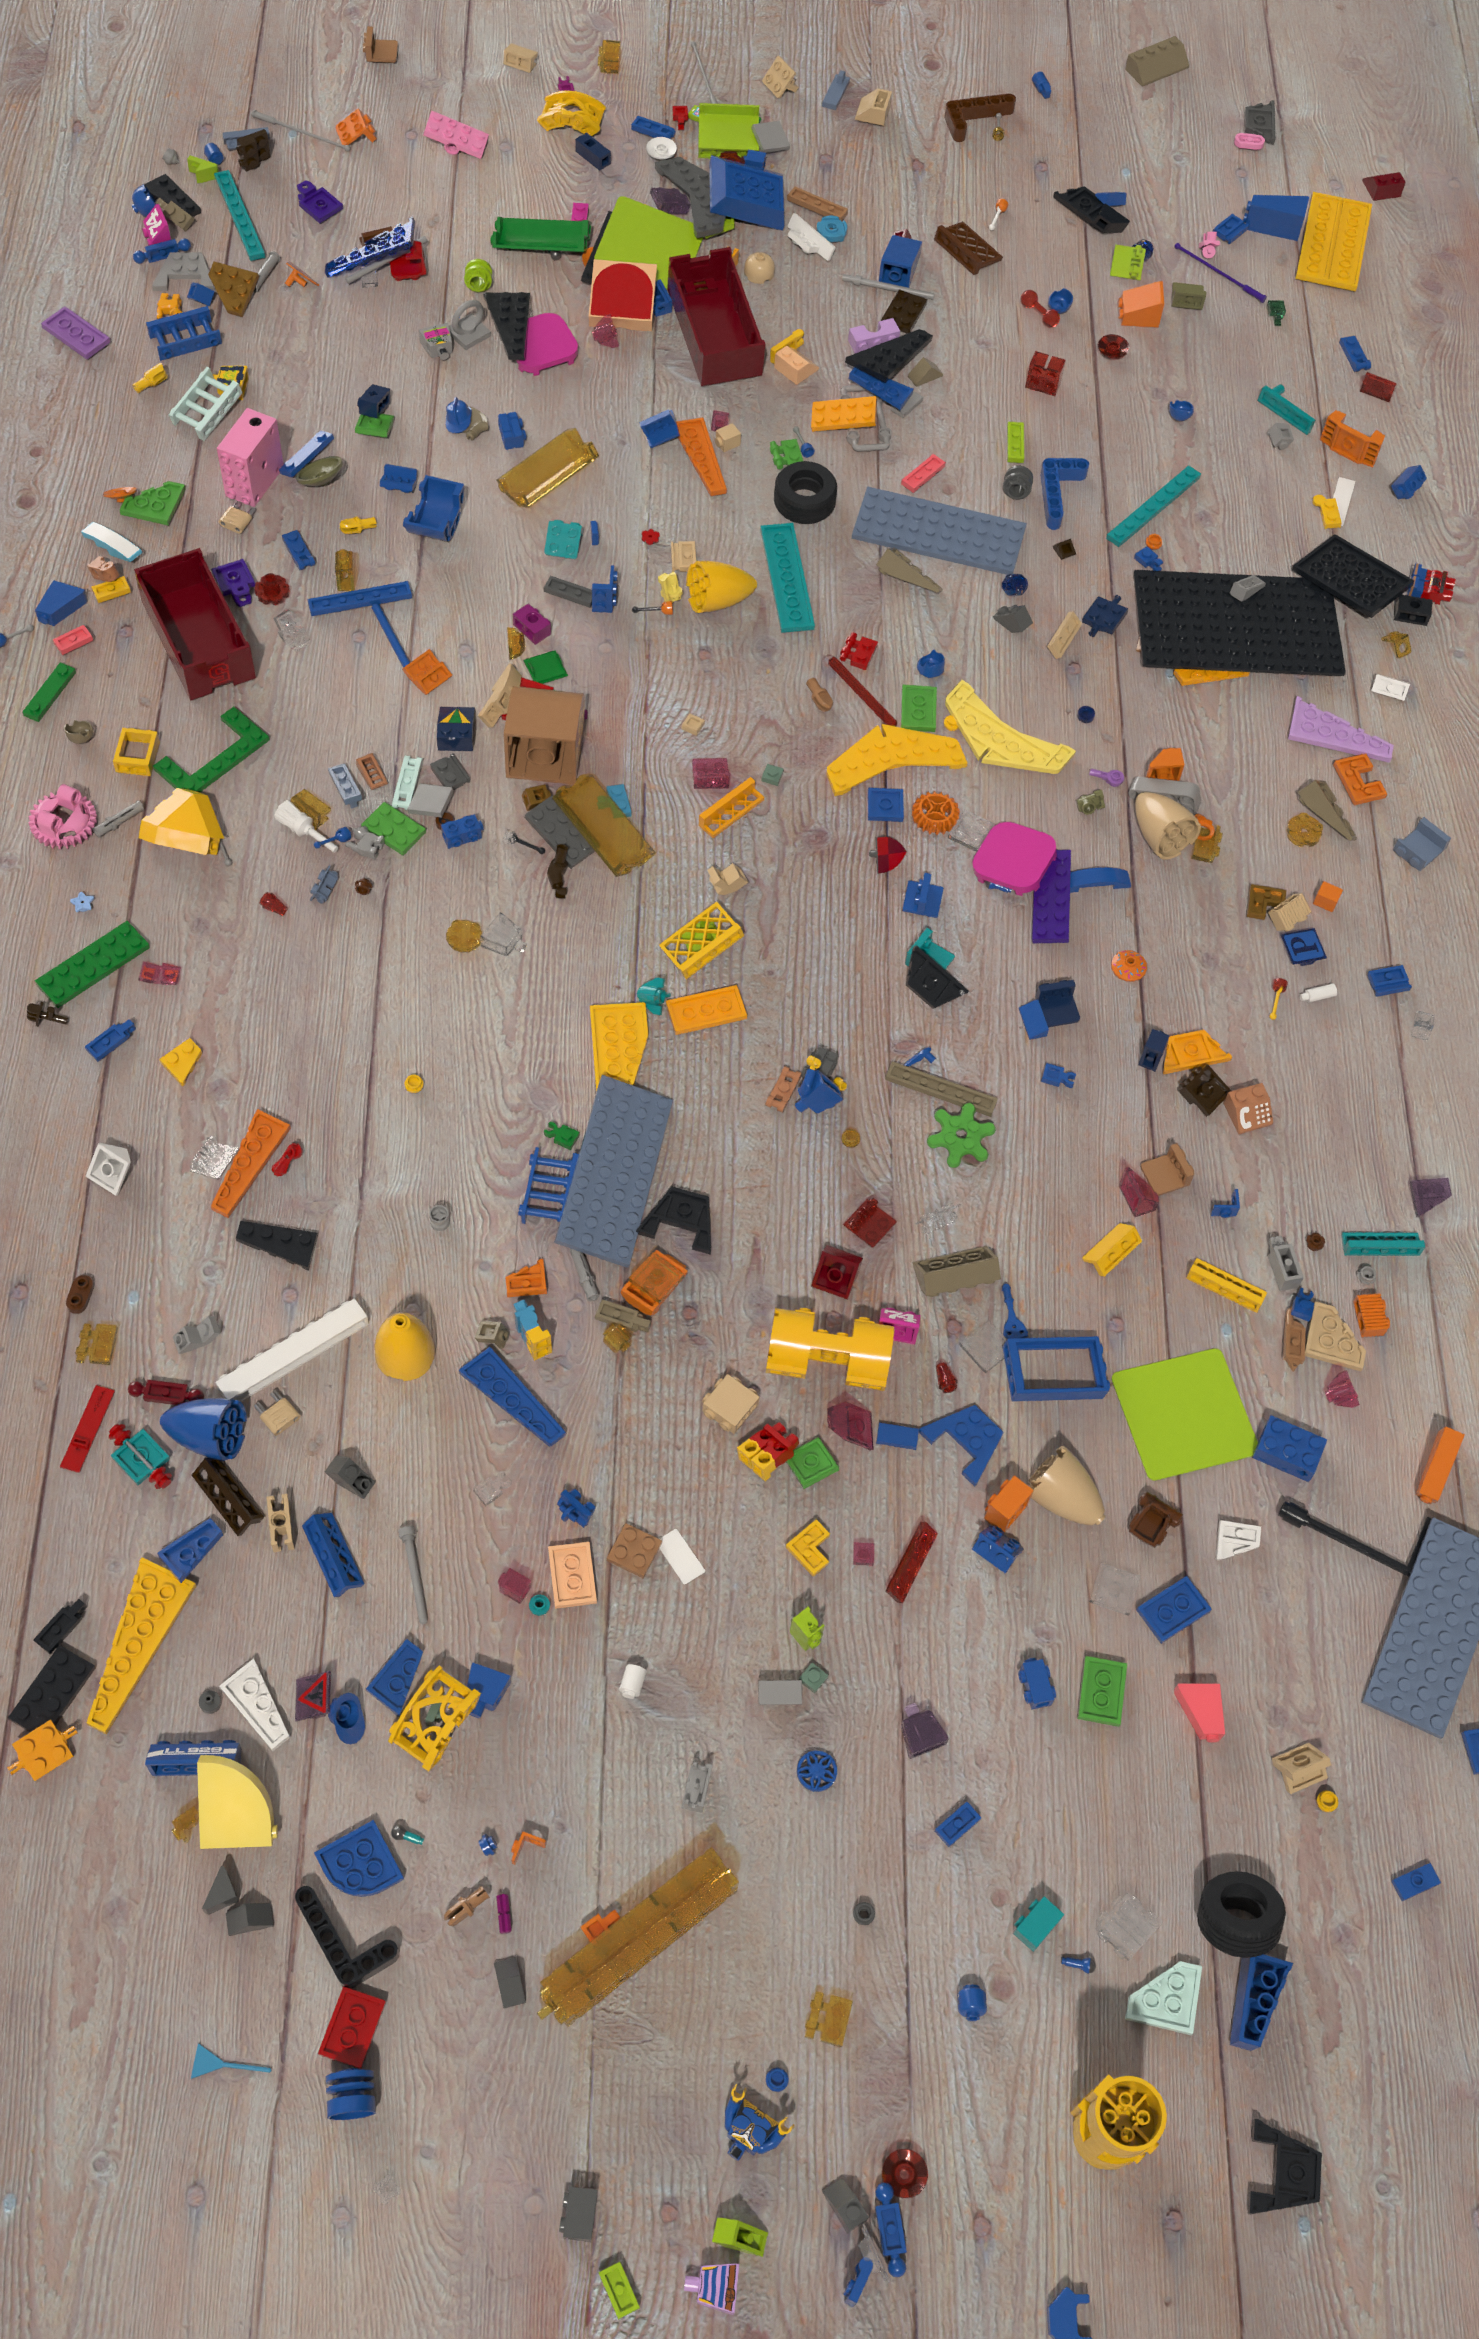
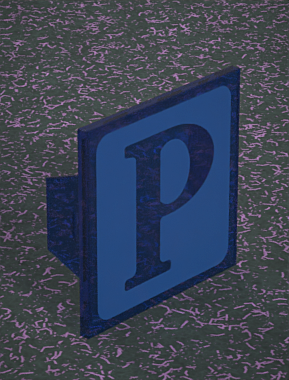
(1303, 947)

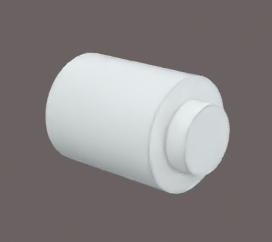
(632, 1681)

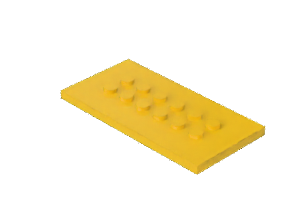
(1334, 241)

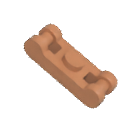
(783, 1089)

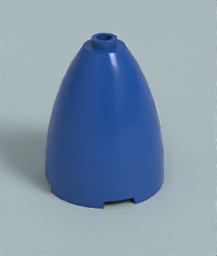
(207, 1426)

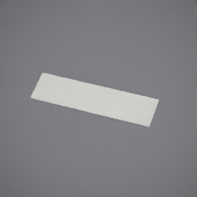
(1343, 495)

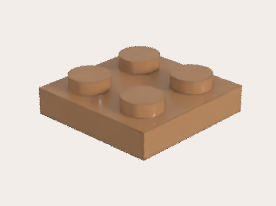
(634, 1550)

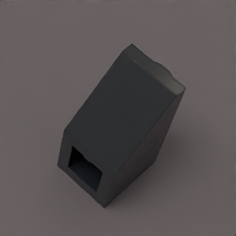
(1110, 220)

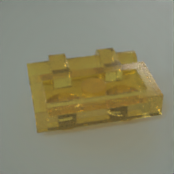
(102, 1344)
(835, 2021)

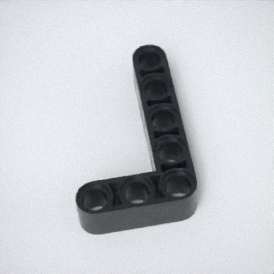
(336, 1945)

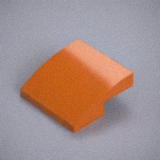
(427, 672)

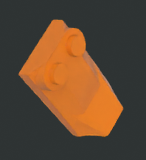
(640, 1299)

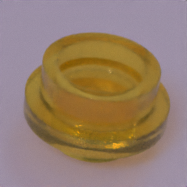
(850, 1138)

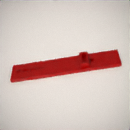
(87, 1429)

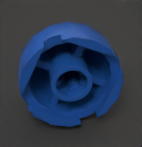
(142, 200)

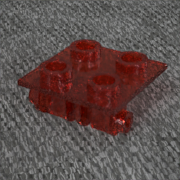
(870, 1222)

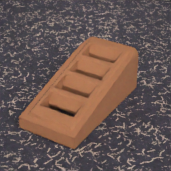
(370, 759)

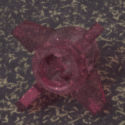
(605, 332)
(1342, 1391)

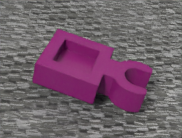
(565, 85)

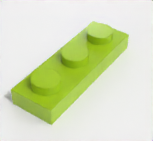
(1015, 442)

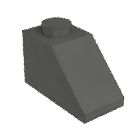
(845, 2205)

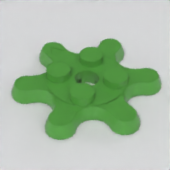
(956, 1146)

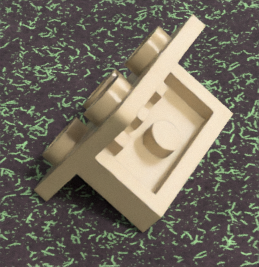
(780, 78)

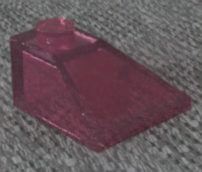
(1138, 1193)
(851, 1424)

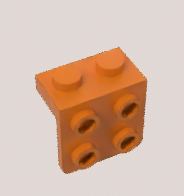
(354, 126)

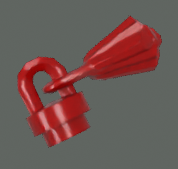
(294, 1151)

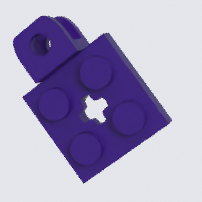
(311, 198)
(237, 587)

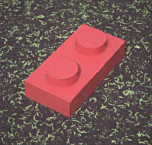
(73, 639)

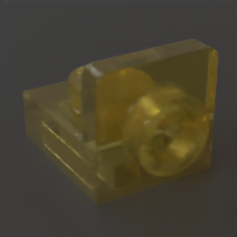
(186, 1820)

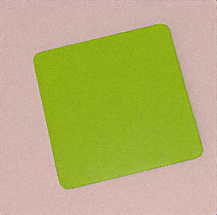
(646, 236)
(1184, 1414)

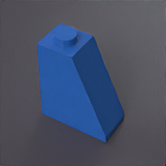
(59, 602)

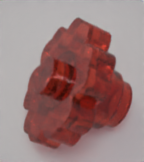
(272, 589)

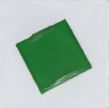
(545, 667)

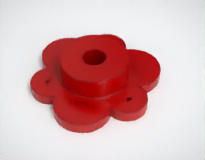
(650, 536)

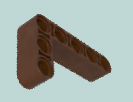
(975, 108)

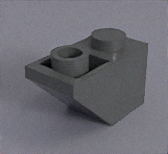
(1013, 618)
(350, 1476)

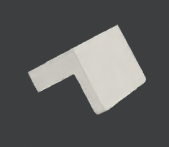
(1390, 687)

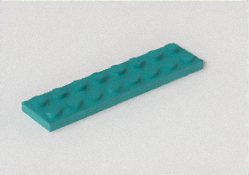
(787, 577)

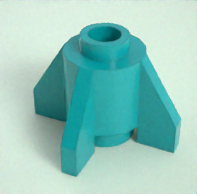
(653, 995)

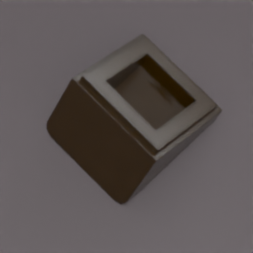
(1064, 549)

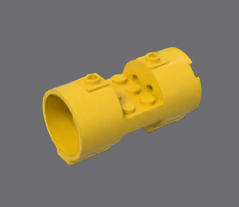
(864, 1353)
(1118, 2122)

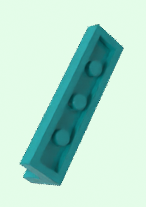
(1382, 1247)

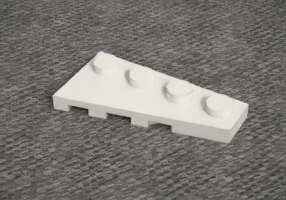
(252, 1699)

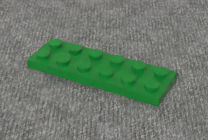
(92, 964)

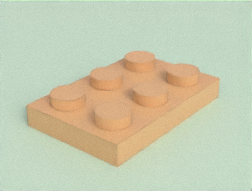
(572, 1575)

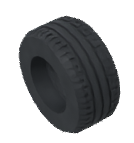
(805, 476)
(1237, 1935)

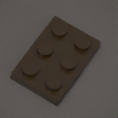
(905, 310)

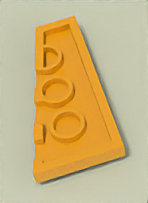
(1192, 676)

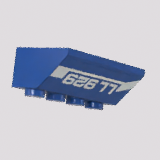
(182, 1758)

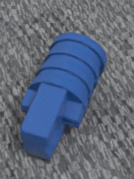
(1042, 84)

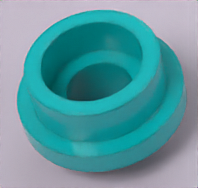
(539, 1611)

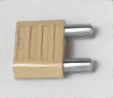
(236, 519)
(278, 1416)

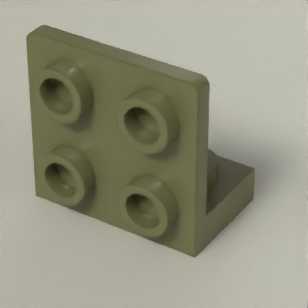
(1188, 296)

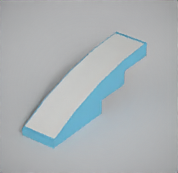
(112, 541)

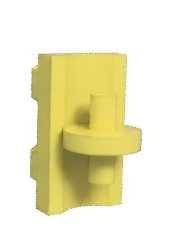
(670, 587)

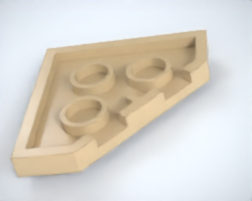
(1332, 1339)

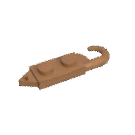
(1293, 1341)

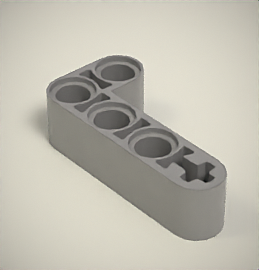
(1182, 792)

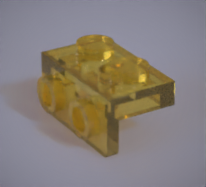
(1207, 849)

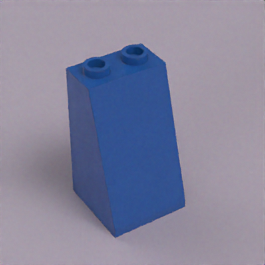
(1276, 215)
(900, 261)

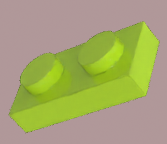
(619, 2290)

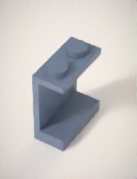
(1422, 844)

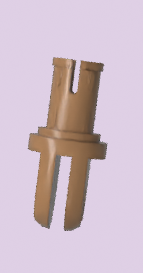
(819, 695)
(465, 1907)

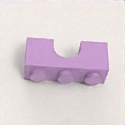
(862, 339)

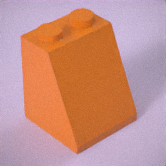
(1142, 305)

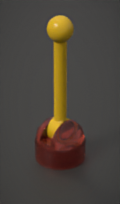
(1279, 986)

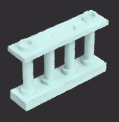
(211, 416)

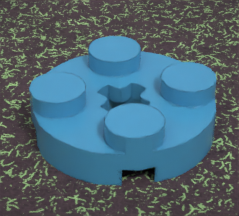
(839, 228)

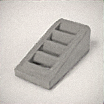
(1246, 587)

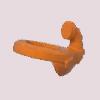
(1206, 823)

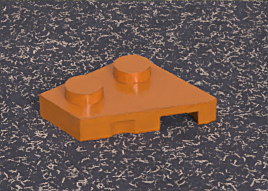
(527, 1281)

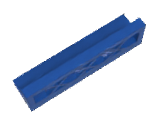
(328, 1553)

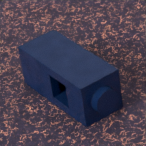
(593, 151)

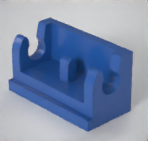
(662, 300)

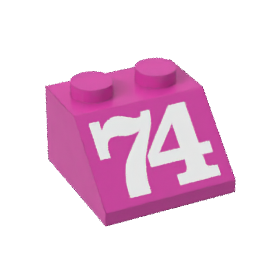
(156, 227)
(905, 1324)

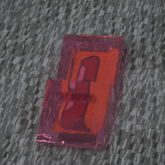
(156, 974)

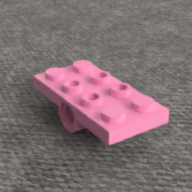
(455, 135)

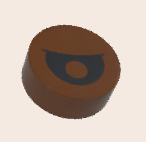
(442, 820)

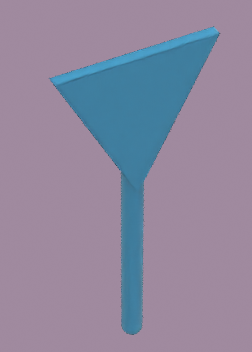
(208, 2062)

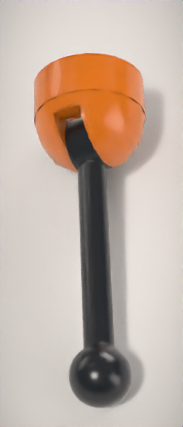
(666, 608)

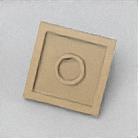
(1302, 1767)

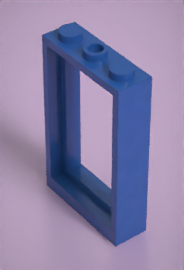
(1015, 1375)

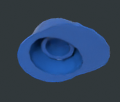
(458, 416)
(347, 1718)

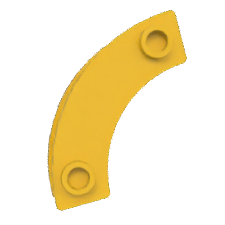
(585, 121)
(437, 1747)

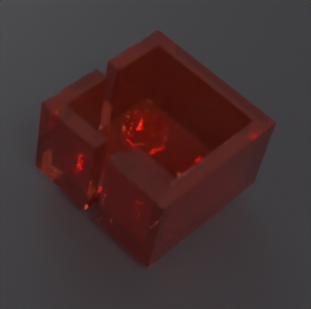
(1044, 379)

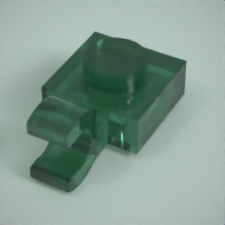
(1277, 309)

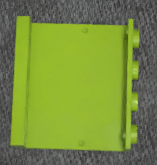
(727, 129)

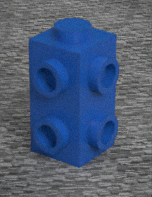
(1409, 482)
(461, 831)
(1037, 1685)

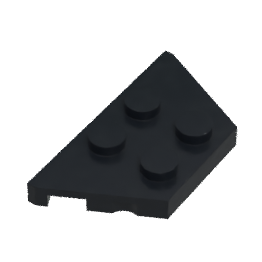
(1081, 202)
(931, 981)

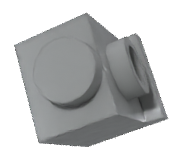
(1281, 435)

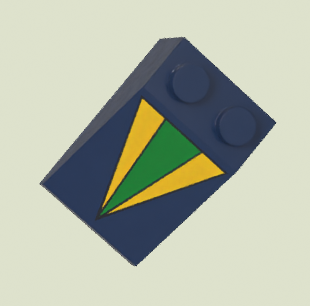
(455, 728)

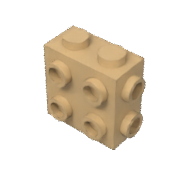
(730, 1403)

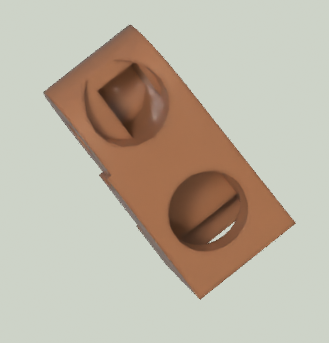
(105, 570)

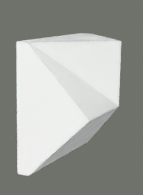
(109, 1167)

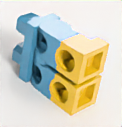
(527, 1324)

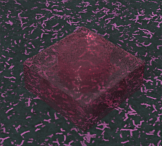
(863, 1554)

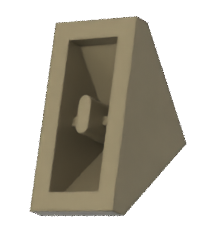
(924, 372)

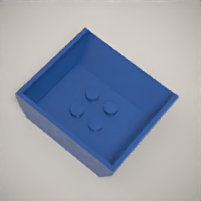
(746, 193)

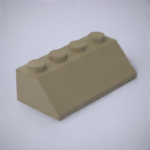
(1157, 61)
(957, 1271)

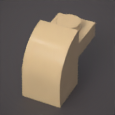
(728, 880)

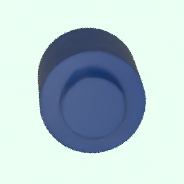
(213, 153)

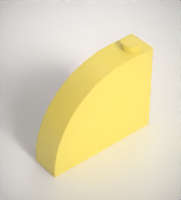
(232, 1806)

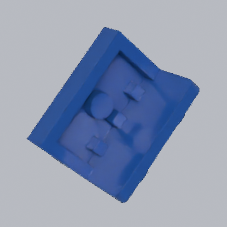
(660, 428)
(923, 898)
(997, 1548)

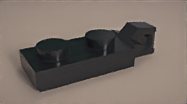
(60, 1626)

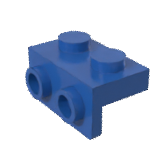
(399, 478)

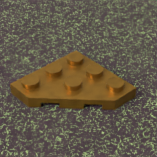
(233, 286)

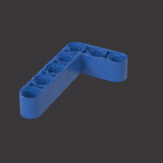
(1052, 472)

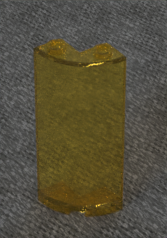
(547, 468)
(603, 825)

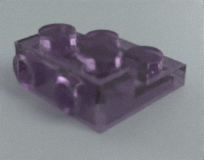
(670, 200)

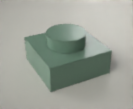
(772, 774)
(813, 1677)
(433, 1715)

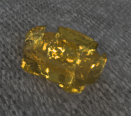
(1300, 822)

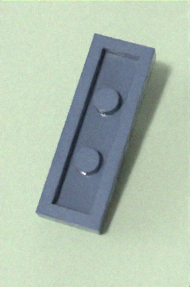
(836, 91)
(230, 138)
(345, 785)

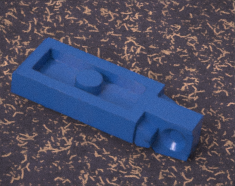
(110, 1040)

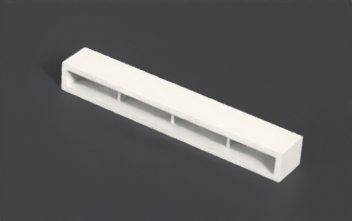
(293, 1352)

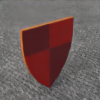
(294, 276)

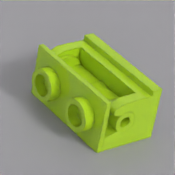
(806, 1629)

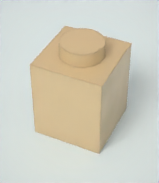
(728, 437)

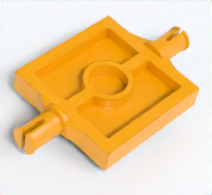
(42, 1750)

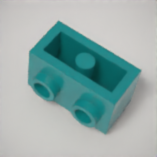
(1038, 1923)

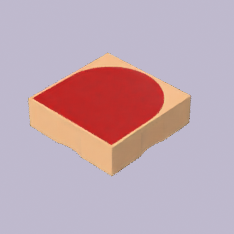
(624, 292)

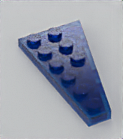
(375, 249)

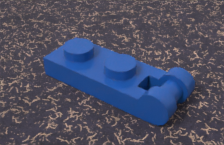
(652, 128)
(1354, 353)
(298, 550)

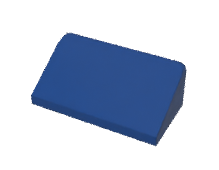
(1112, 198)
(1034, 1020)

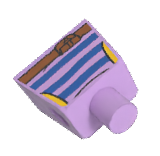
(715, 2286)

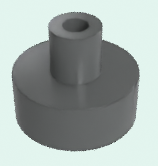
(210, 1702)

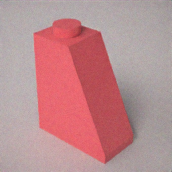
(1203, 1709)

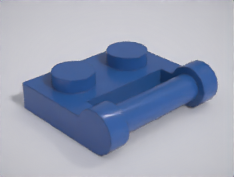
(855, 2287)

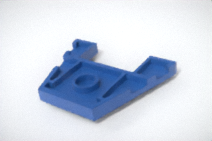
(971, 1431)

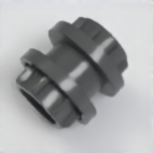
(1018, 482)

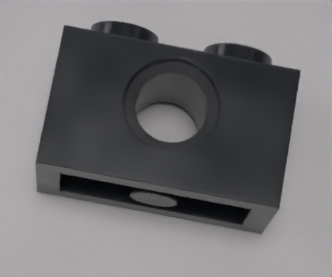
(1413, 610)

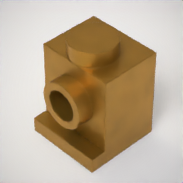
(530, 794)

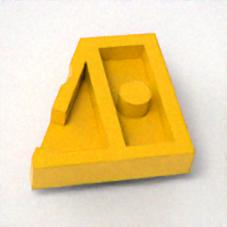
(182, 1060)

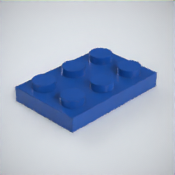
(1173, 1609)

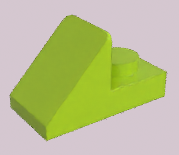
(203, 169)

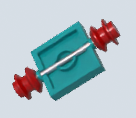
(140, 1456)

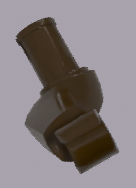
(557, 869)

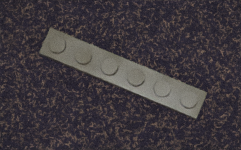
(940, 1088)

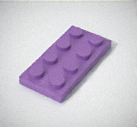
(75, 332)

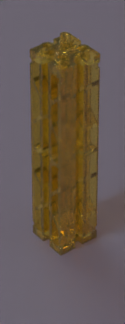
(637, 1938)

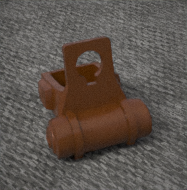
(1154, 1520)

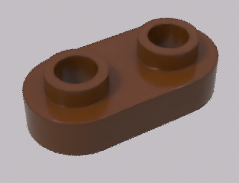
(79, 1293)

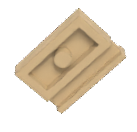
(683, 555)

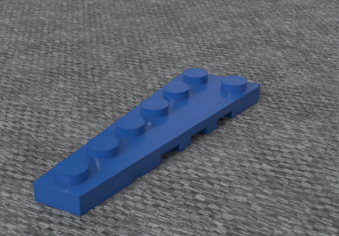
(503, 1387)

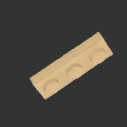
(1064, 635)

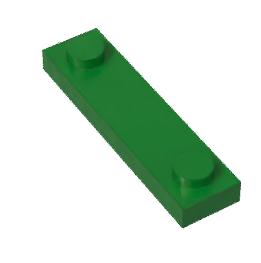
(49, 692)

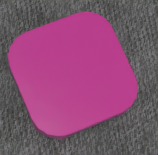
(547, 344)
(1014, 857)

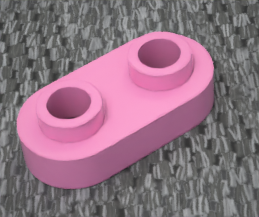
(1249, 141)

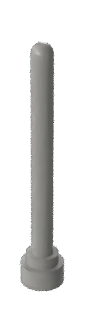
(407, 1536)

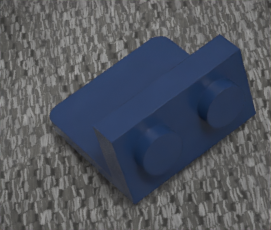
(1058, 1003)

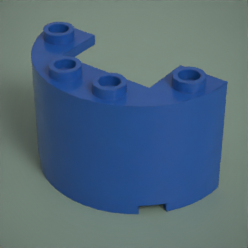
(438, 509)

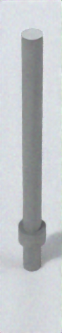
(379, 263)
(858, 280)

